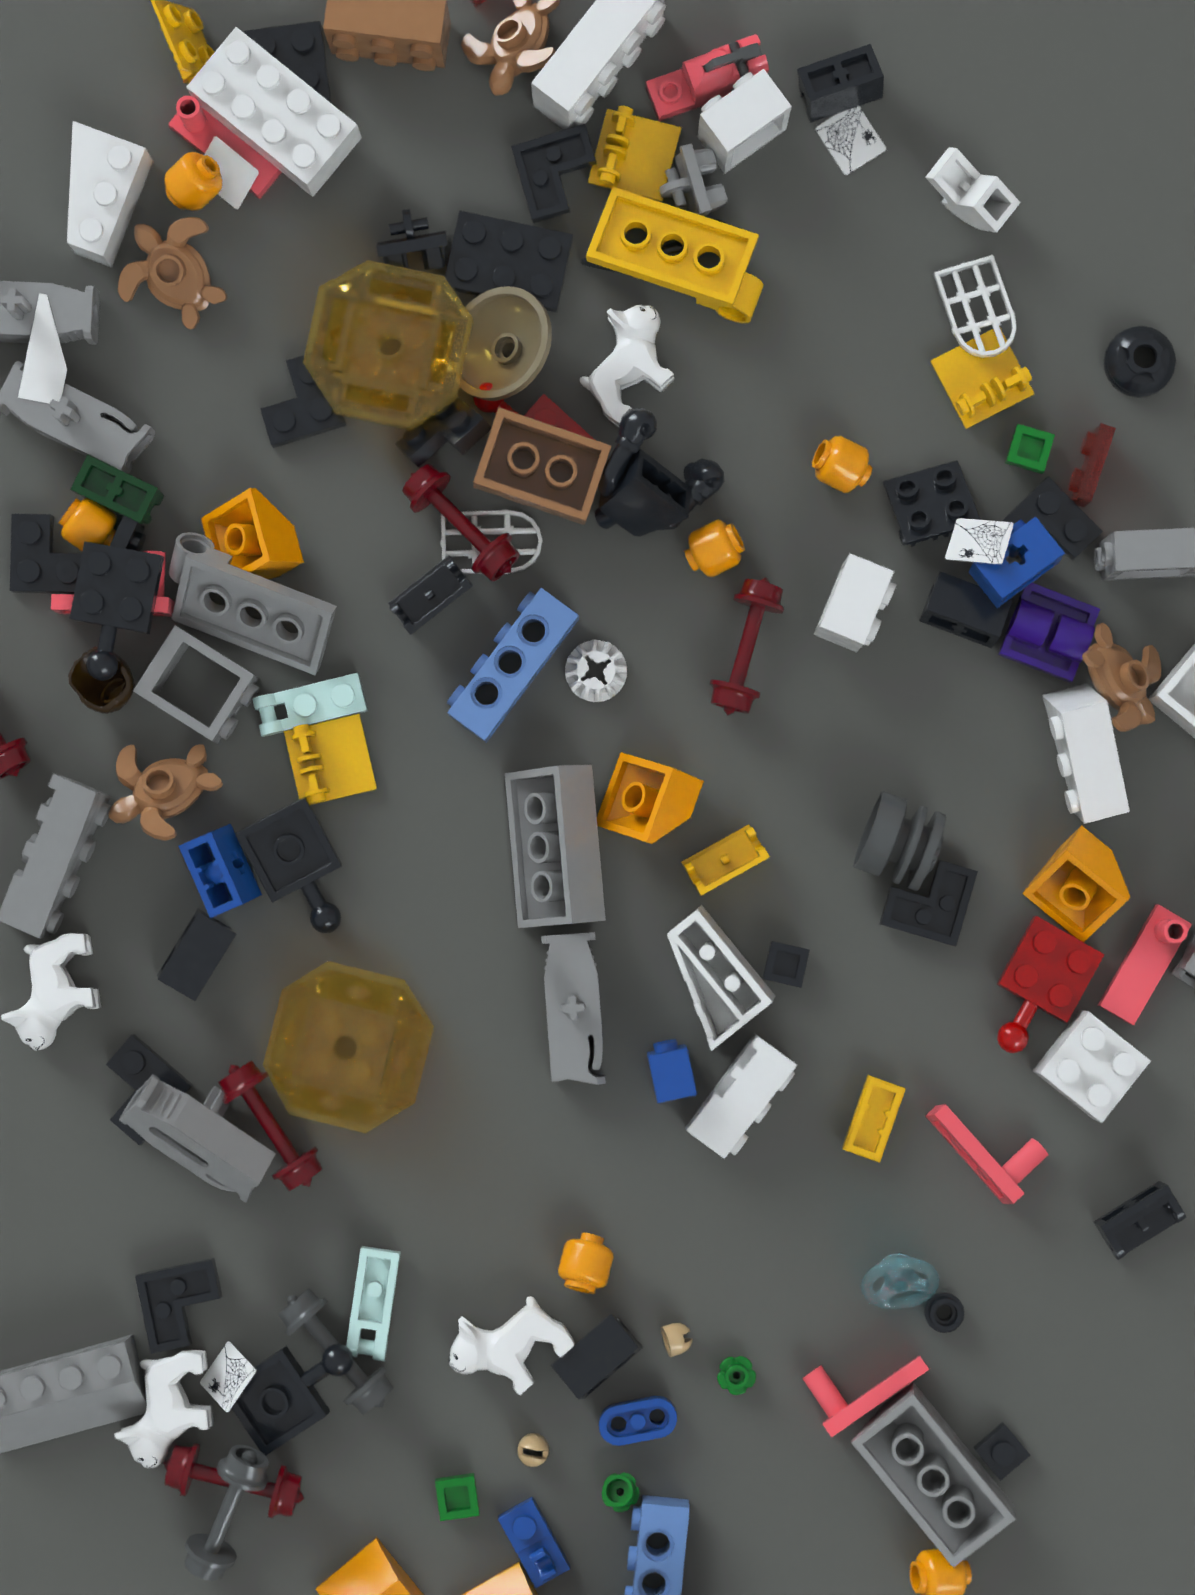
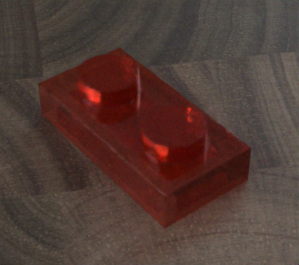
(1085, 480)

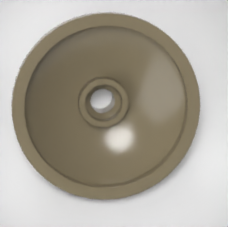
(505, 321)

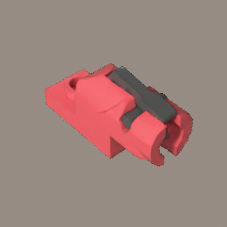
(705, 77)

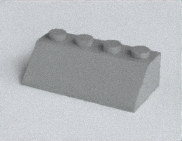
(555, 846)
(70, 1393)
(934, 1475)

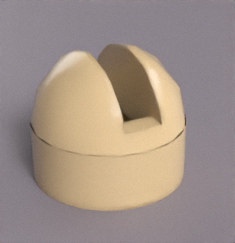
(674, 1340)
(533, 1442)

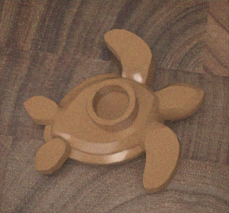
(515, 45)
(172, 270)
(1123, 679)
(161, 789)

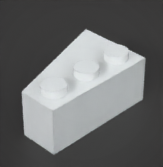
(103, 191)
(1086, 753)
(718, 977)
(741, 1097)

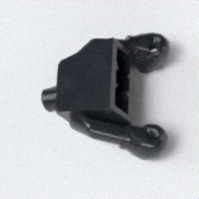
(641, 491)

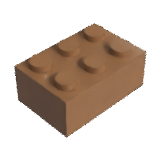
(389, 31)
(541, 466)

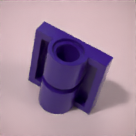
(1049, 632)

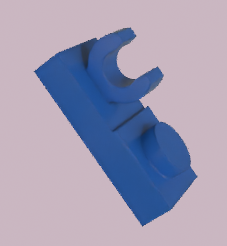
(534, 1542)

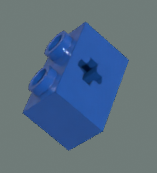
(1037, 553)
(220, 870)
(671, 1071)

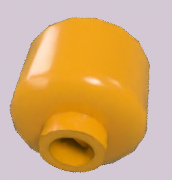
(193, 181)
(841, 464)
(88, 523)
(714, 548)
(585, 1263)
(935, 1575)

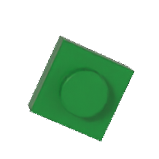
(1029, 448)
(457, 1497)

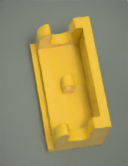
(725, 859)

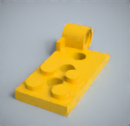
(722, 288)

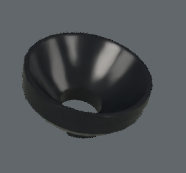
(1126, 374)

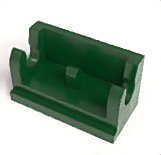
(117, 490)

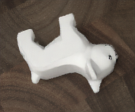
(630, 361)
(53, 990)
(509, 1345)
(167, 1408)

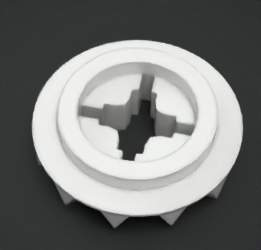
(614, 673)

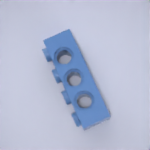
(537, 608)
(666, 1517)

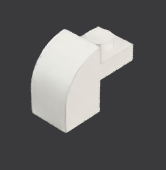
(972, 197)

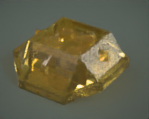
(382, 304)
(389, 1036)

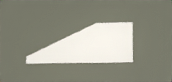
(44, 363)

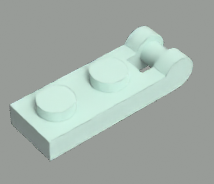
(311, 704)
(373, 1301)

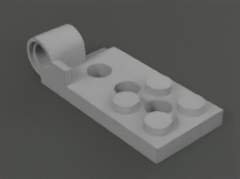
(204, 570)

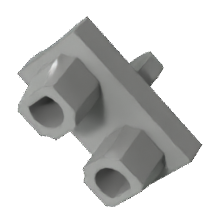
(687, 185)

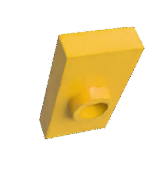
(873, 1118)

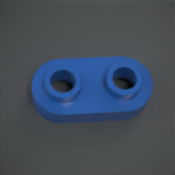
(638, 1423)

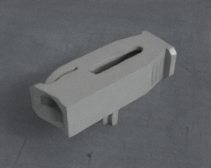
(72, 310)
(78, 423)
(572, 1007)
(198, 1136)

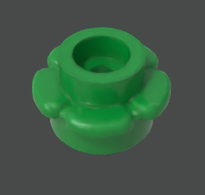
(736, 1364)
(610, 1492)

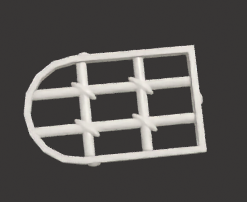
(965, 298)
(474, 553)

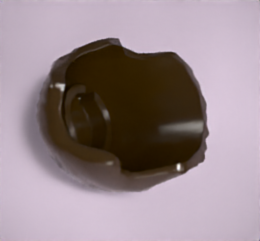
(102, 695)

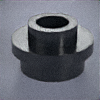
(950, 1323)

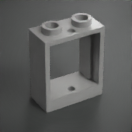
(1146, 554)
(164, 664)

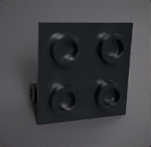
(930, 502)

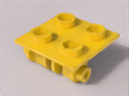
(185, 37)
(634, 153)
(982, 385)
(330, 759)

